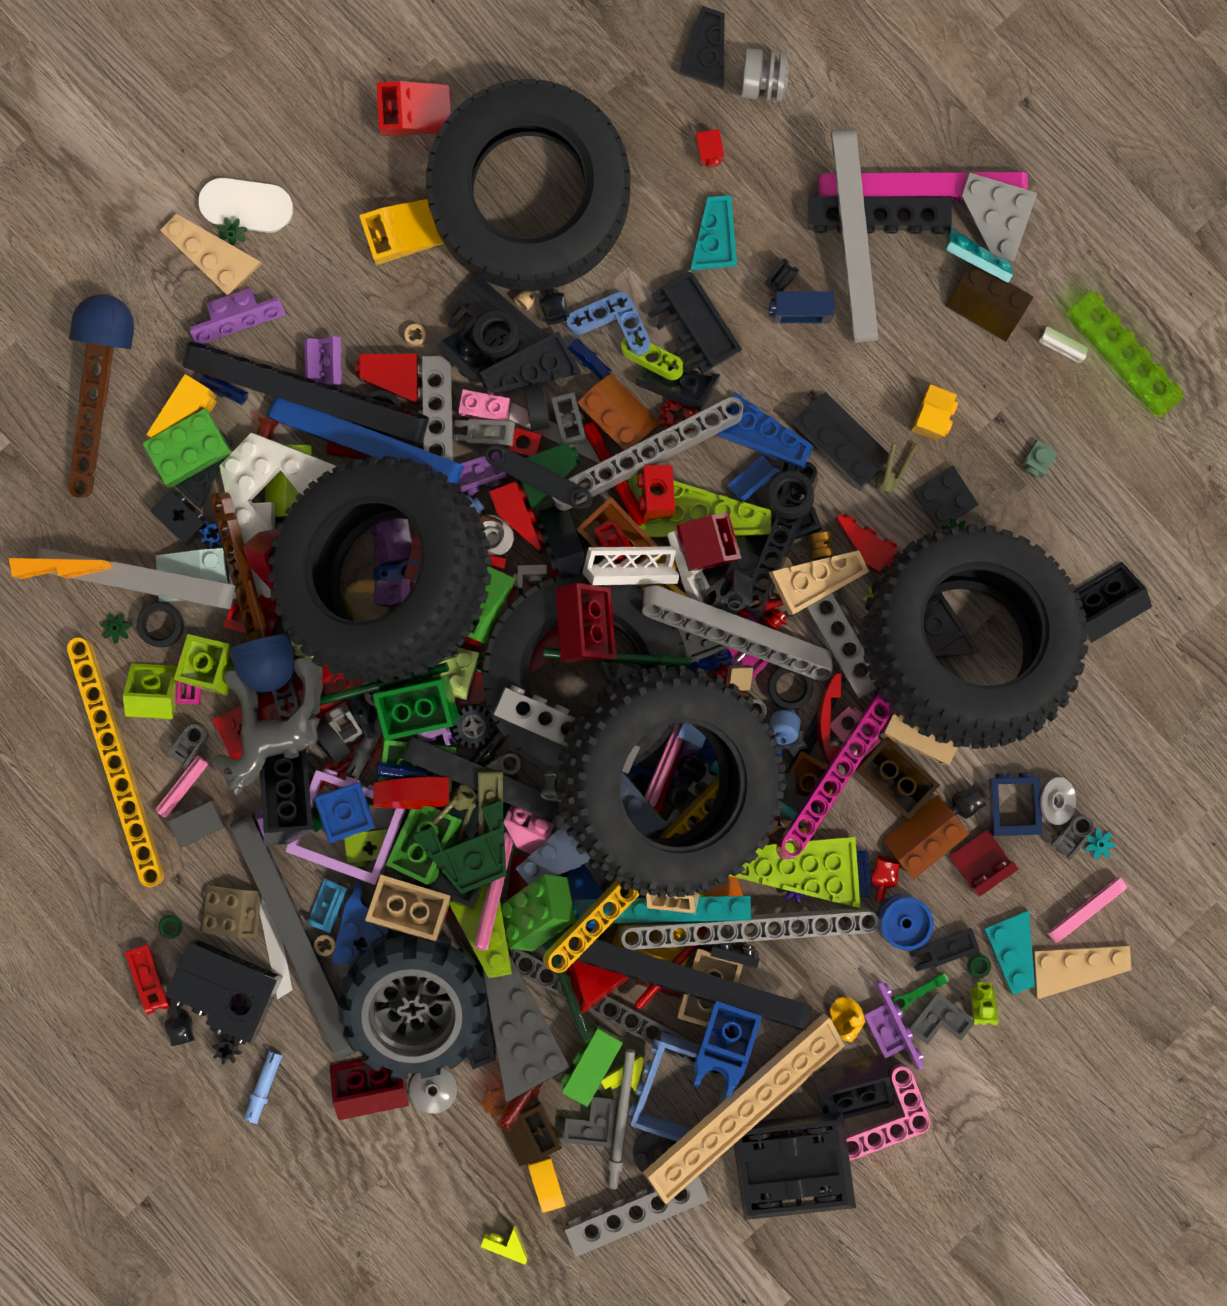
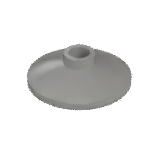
(1058, 801)
(437, 1103)

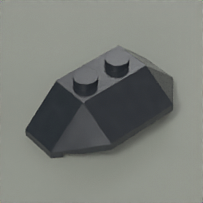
(750, 551)

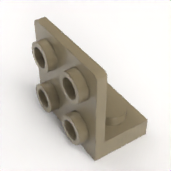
(231, 912)

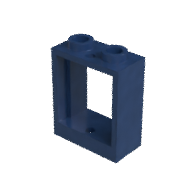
(802, 307)
(1012, 830)

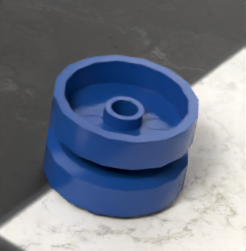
(919, 924)

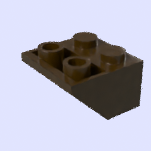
(532, 1135)

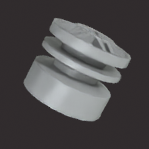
(764, 74)

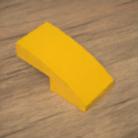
(546, 1184)

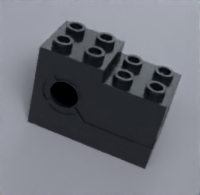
(210, 980)

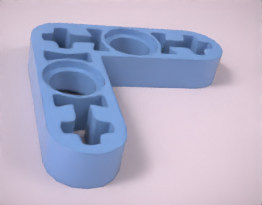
(619, 314)

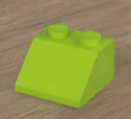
(204, 664)
(150, 691)

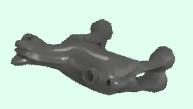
(269, 736)

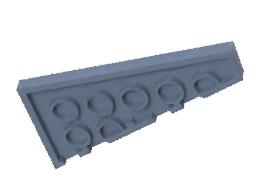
(560, 852)

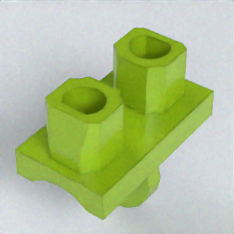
(984, 1004)

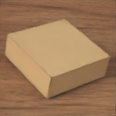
(740, 675)

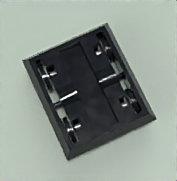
(795, 1167)

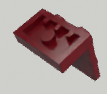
(983, 863)

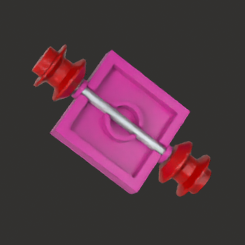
(740, 658)

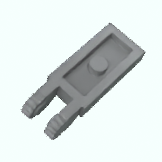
(486, 432)

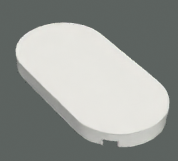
(256, 204)

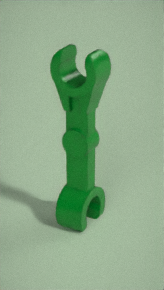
(908, 998)

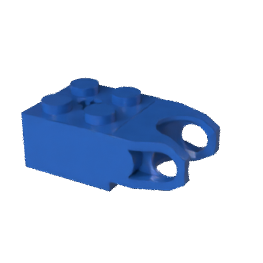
(354, 927)
(722, 1053)

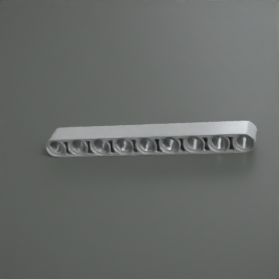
(854, 235)
(656, 445)
(152, 581)
(737, 633)

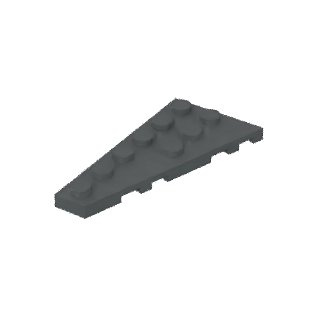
(522, 1037)

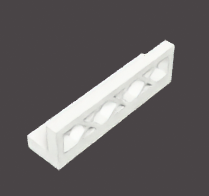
(625, 573)

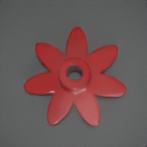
(268, 606)

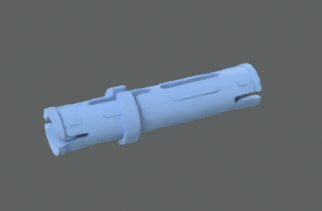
(262, 1088)

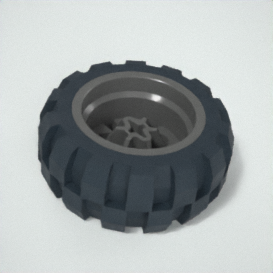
(421, 1046)

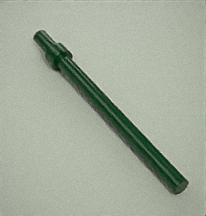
(664, 659)
(363, 689)

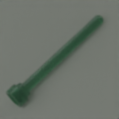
(569, 993)

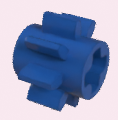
(207, 533)

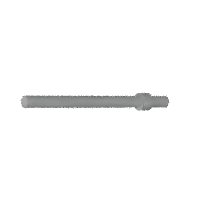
(616, 1163)

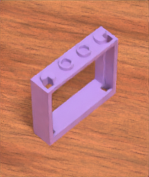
(370, 877)

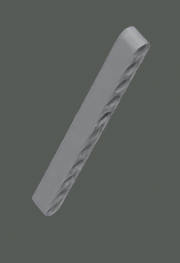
(760, 930)

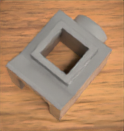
(349, 731)

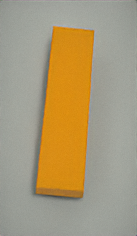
(66, 568)

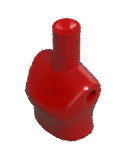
(884, 875)

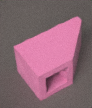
(527, 829)

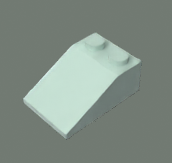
(202, 564)

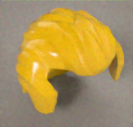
(847, 1018)

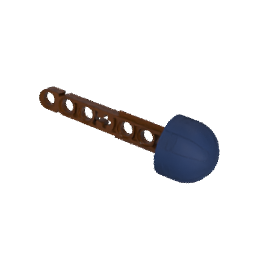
(102, 324)
(264, 660)

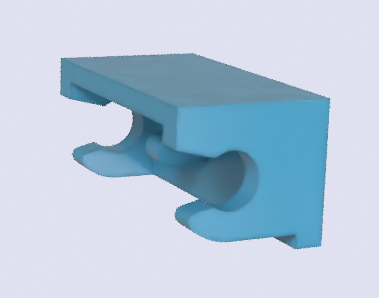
(328, 905)

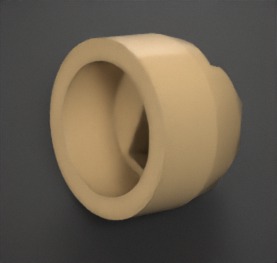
(524, 300)

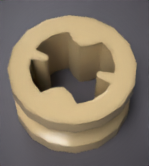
(414, 327)
(322, 938)

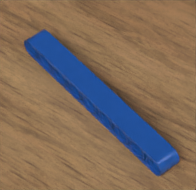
(357, 437)

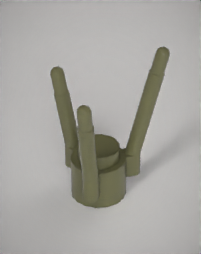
(887, 480)
(460, 800)

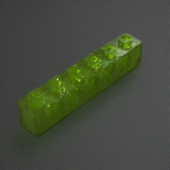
(1112, 351)

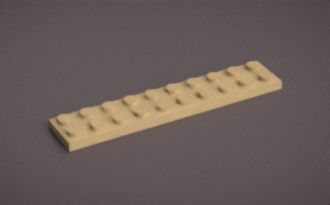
(744, 1109)

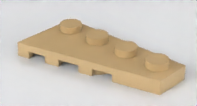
(213, 256)
(813, 580)
(1071, 968)

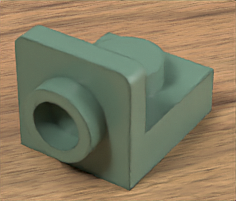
(1039, 459)

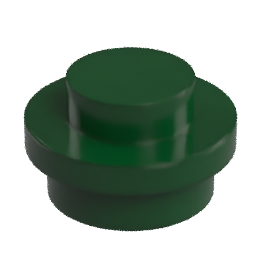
(170, 926)
(978, 965)

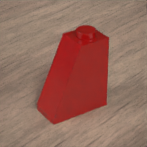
(391, 373)
(592, 983)

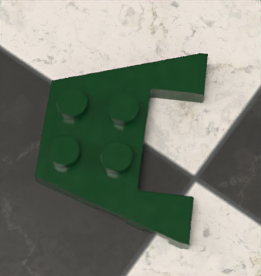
(475, 859)

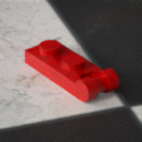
(147, 978)

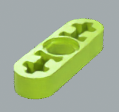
(657, 366)

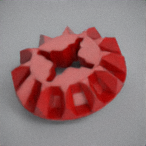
(666, 418)

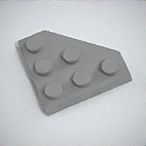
(998, 212)

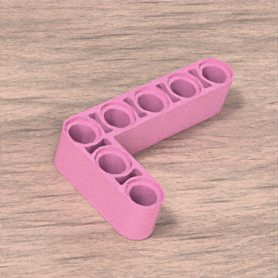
(905, 1119)

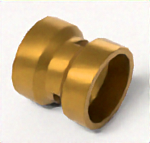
(820, 545)

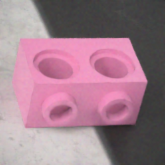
(483, 406)
(837, 729)

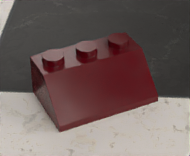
(585, 623)
(364, 1091)

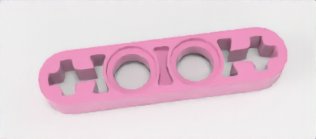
(1087, 909)

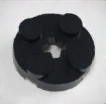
(643, 1146)

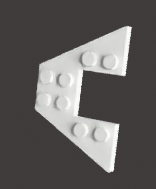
(254, 466)

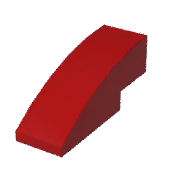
(411, 793)

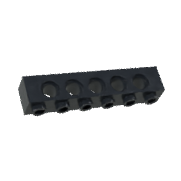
(938, 207)

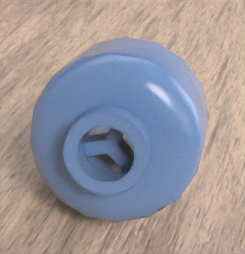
(786, 726)

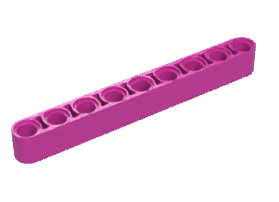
(917, 184)
(834, 778)

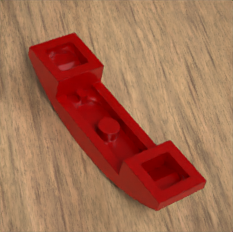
(831, 689)

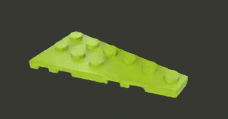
(698, 503)
(821, 870)
(496, 958)

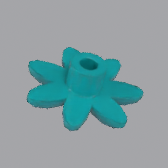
(1095, 844)

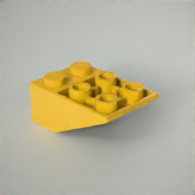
(400, 230)

